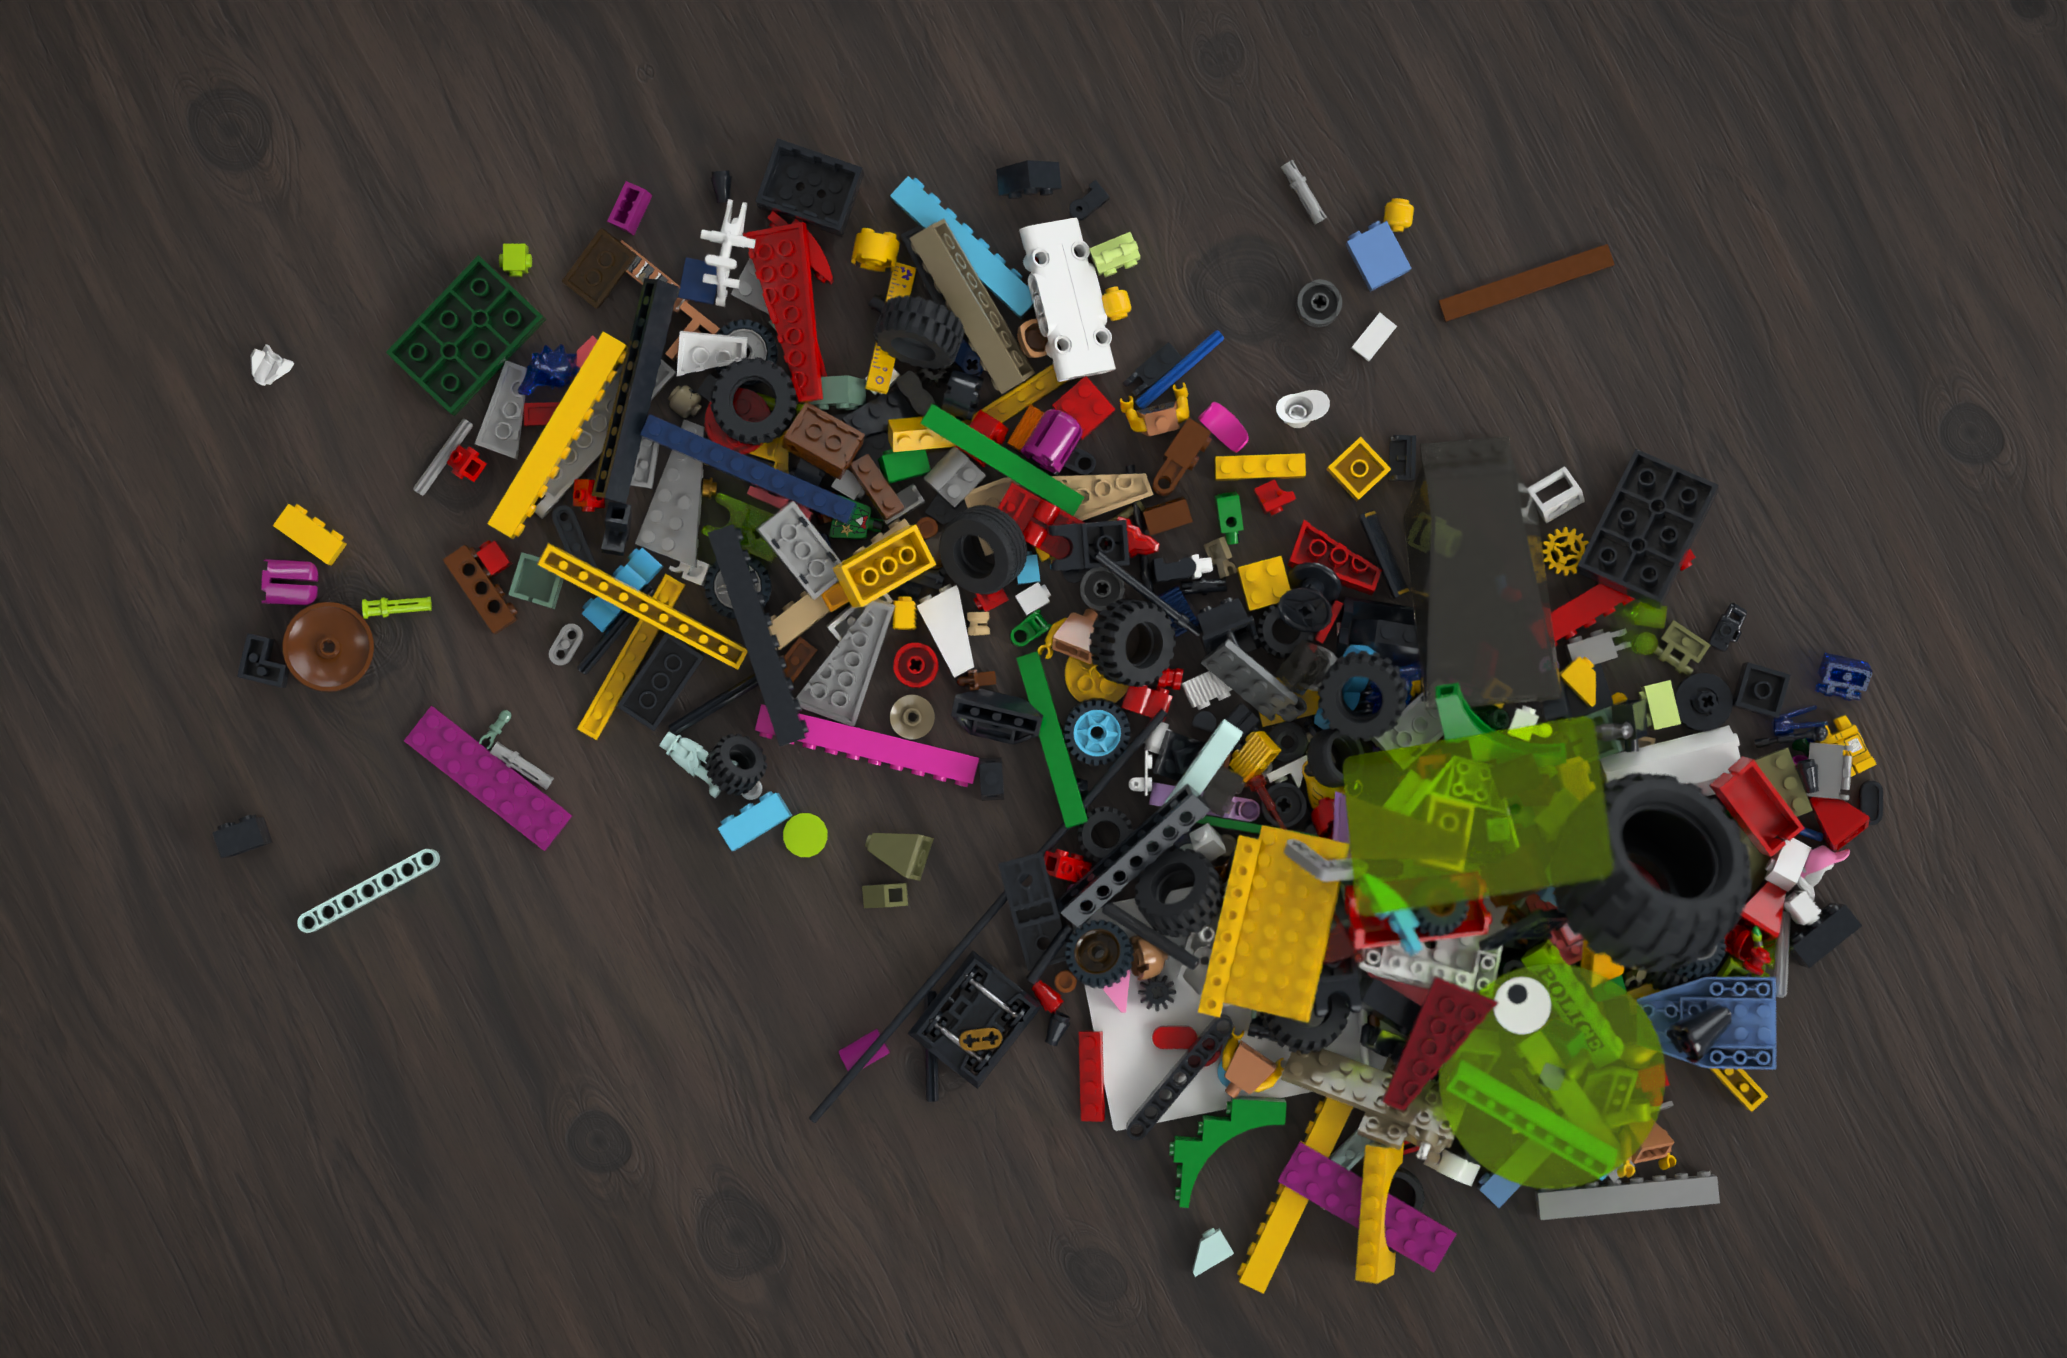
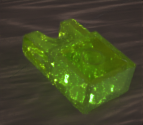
(747, 518)

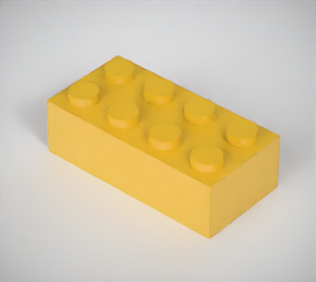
(884, 566)

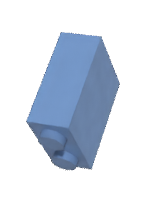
(1377, 255)

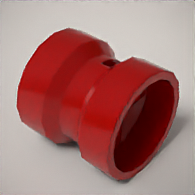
(1171, 678)

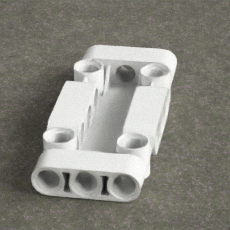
(1067, 299)

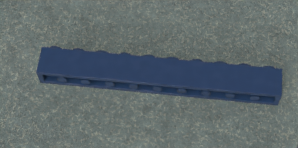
(749, 470)

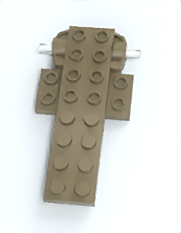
(1363, 1088)

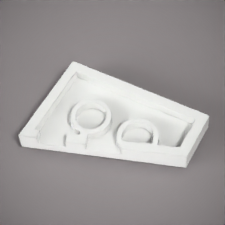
(707, 351)

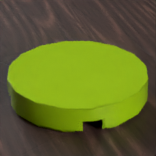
(805, 835)

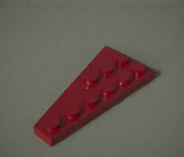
(1438, 1032)

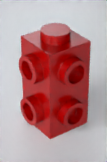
(1065, 867)

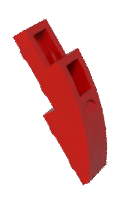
(817, 258)

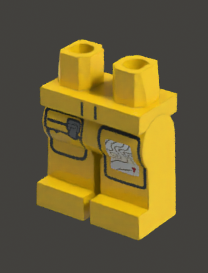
(1849, 735)

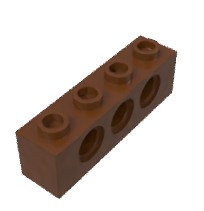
(495, 621)

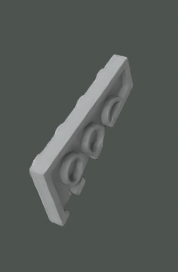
(505, 413)

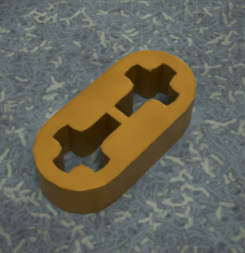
(981, 1044)

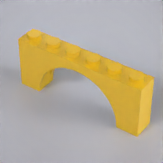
(1373, 1256)

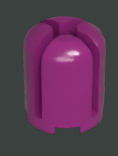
(1053, 440)
(289, 593)

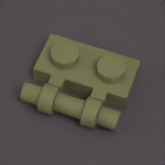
(1686, 643)

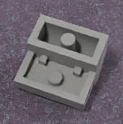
(954, 476)

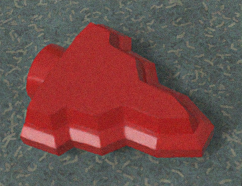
(1138, 542)

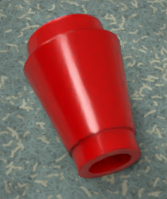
(1047, 996)

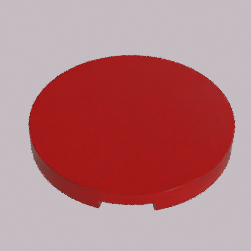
(750, 408)

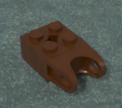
(1182, 455)

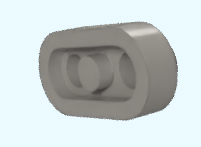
(566, 644)

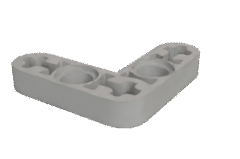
(1316, 865)

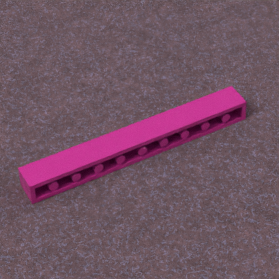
(880, 748)

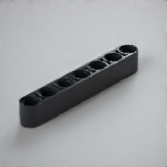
(1174, 1087)

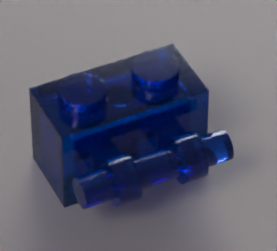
(1843, 672)

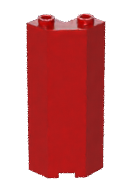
(1373, 932)

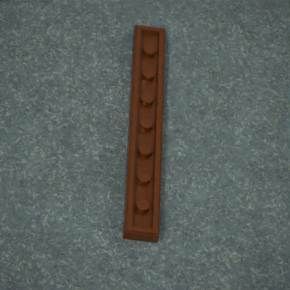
(1526, 283)

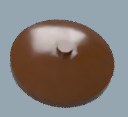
(328, 647)

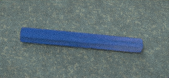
(1179, 370)

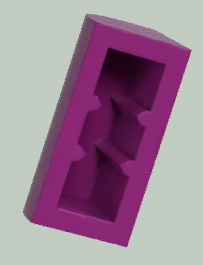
(629, 208)
(853, 1051)

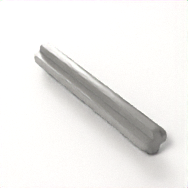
(442, 457)
(1782, 956)

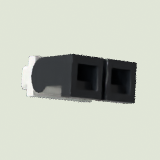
(1180, 570)

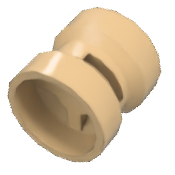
(978, 618)

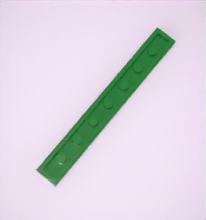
(1002, 459)
(1052, 740)

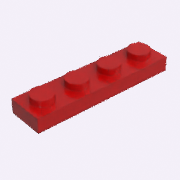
(1091, 1076)

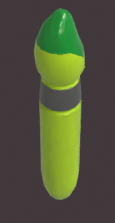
(1757, 938)

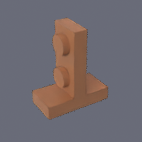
(695, 325)

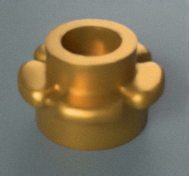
(709, 488)

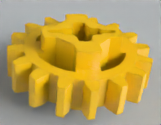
(1569, 542)

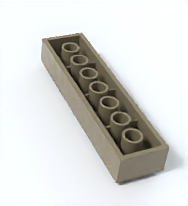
(973, 305)

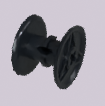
(1309, 598)

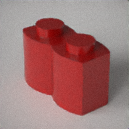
(1146, 701)

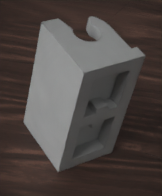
(910, 499)

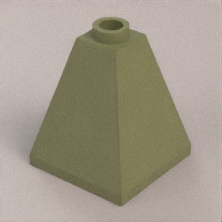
(901, 852)

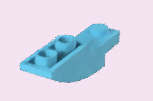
(1403, 923)

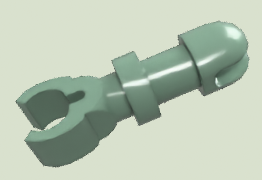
(495, 729)

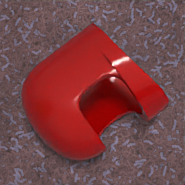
(1739, 942)

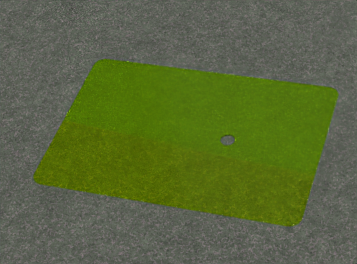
(1437, 823)

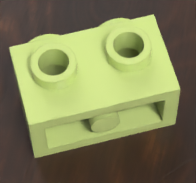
(1660, 705)

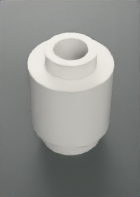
(1154, 741)

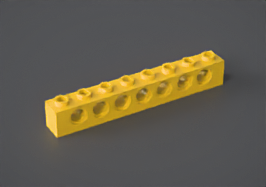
(1229, 926)

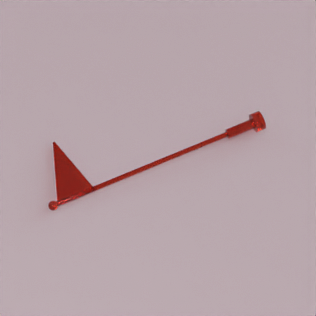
(1339, 943)

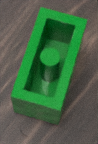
(903, 465)

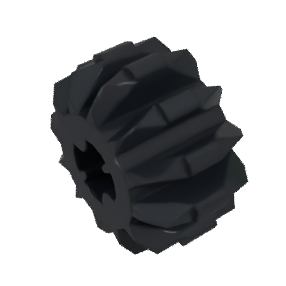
(1149, 994)

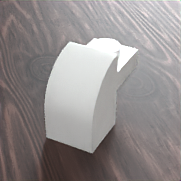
(1452, 1166)

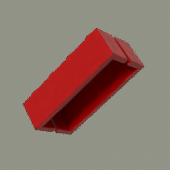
(1756, 806)

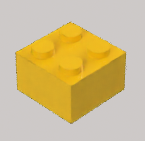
(1358, 469)
(1263, 582)

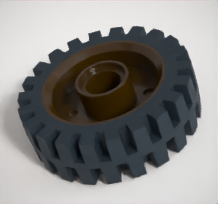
(1090, 940)

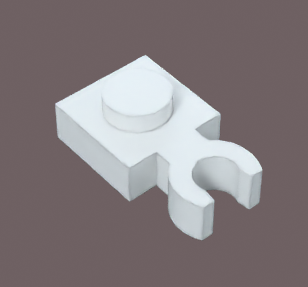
(692, 573)

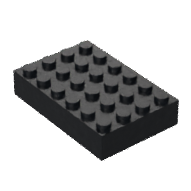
(1647, 529)

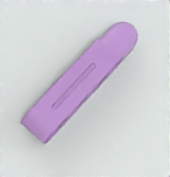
(1243, 809)

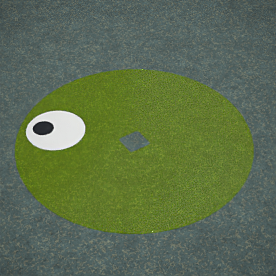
(1603, 1102)

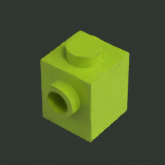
(515, 259)

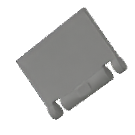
(1833, 769)

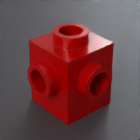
(466, 463)
(583, 496)

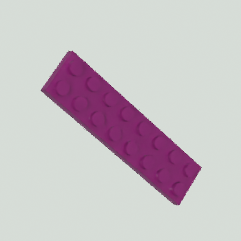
(488, 778)
(1341, 1193)

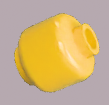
(1398, 214)
(1116, 303)

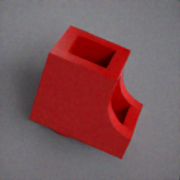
(1272, 497)

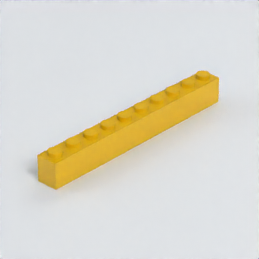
(558, 435)
(642, 606)
(1289, 1205)

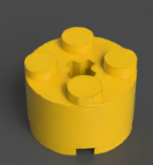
(875, 250)

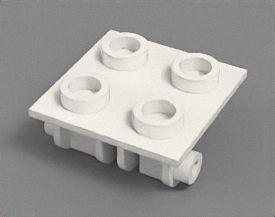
(1143, 783)

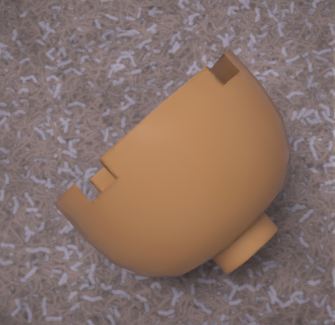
(1147, 959)

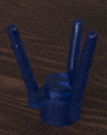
(1784, 726)

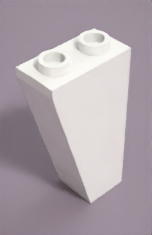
(948, 627)

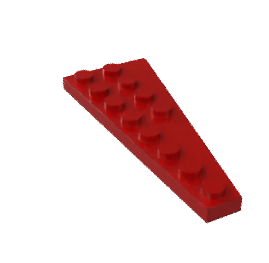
(786, 283)

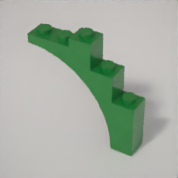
(1456, 715)
(1193, 1152)

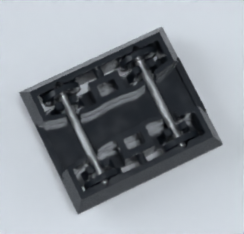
(974, 1008)

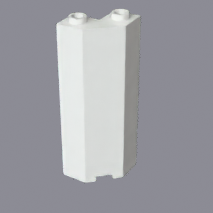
(1690, 758)

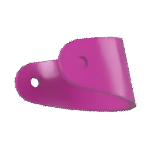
(1224, 426)

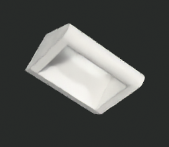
(1560, 503)

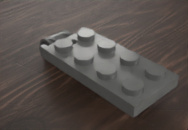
(1253, 682)

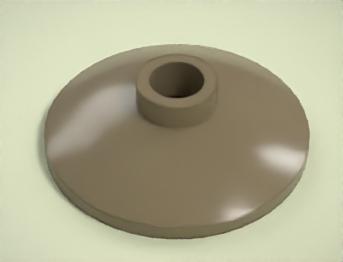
(901, 711)

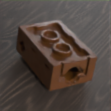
(823, 440)

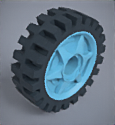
(1102, 748)

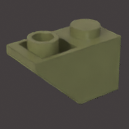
(885, 895)

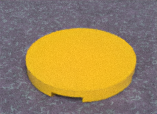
(1085, 687)

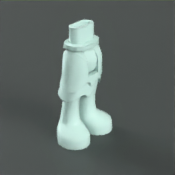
(689, 756)

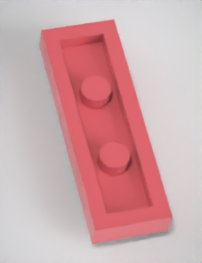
(775, 501)

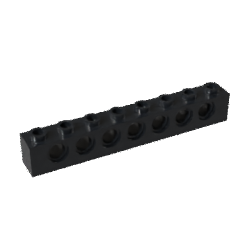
(1136, 844)

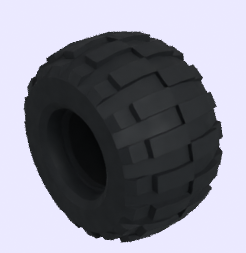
(1689, 853)

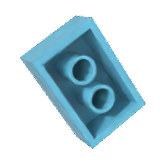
(754, 820)

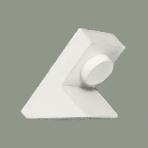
(1293, 768)

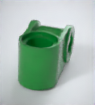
(1030, 628)

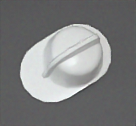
(1302, 407)

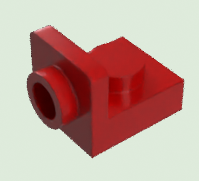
(990, 601)

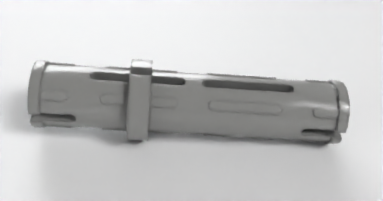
(1300, 186)
(513, 760)

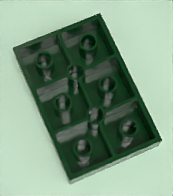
(466, 335)

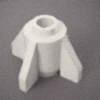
(268, 366)

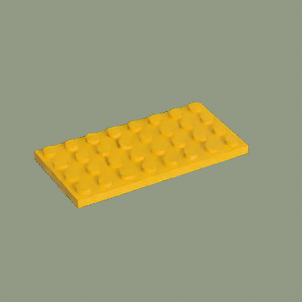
(1284, 929)

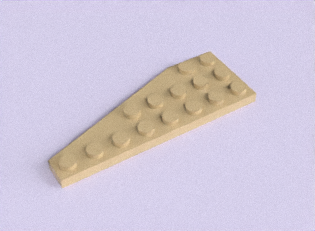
(1100, 492)

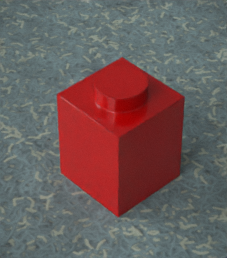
(494, 557)

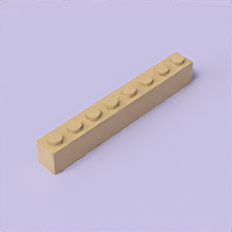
(806, 612)

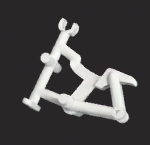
(729, 236)

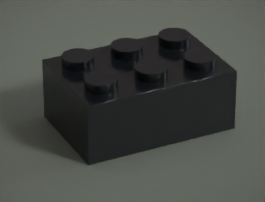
(1823, 935)

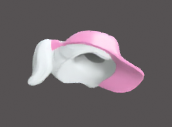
(1817, 863)

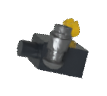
(1628, 722)

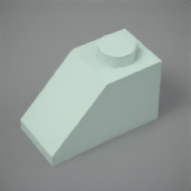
(1211, 1250)

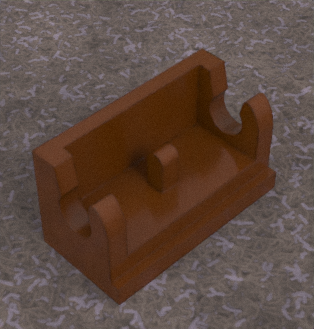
(1167, 515)

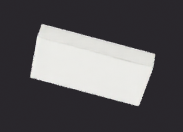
(1374, 337)

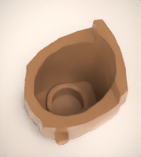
(1031, 340)

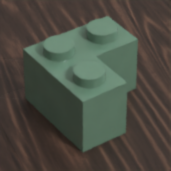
(843, 392)

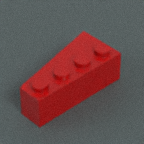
(1350, 568)

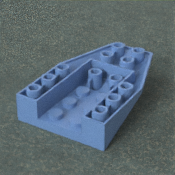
(1748, 1039)

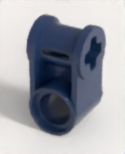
(965, 357)

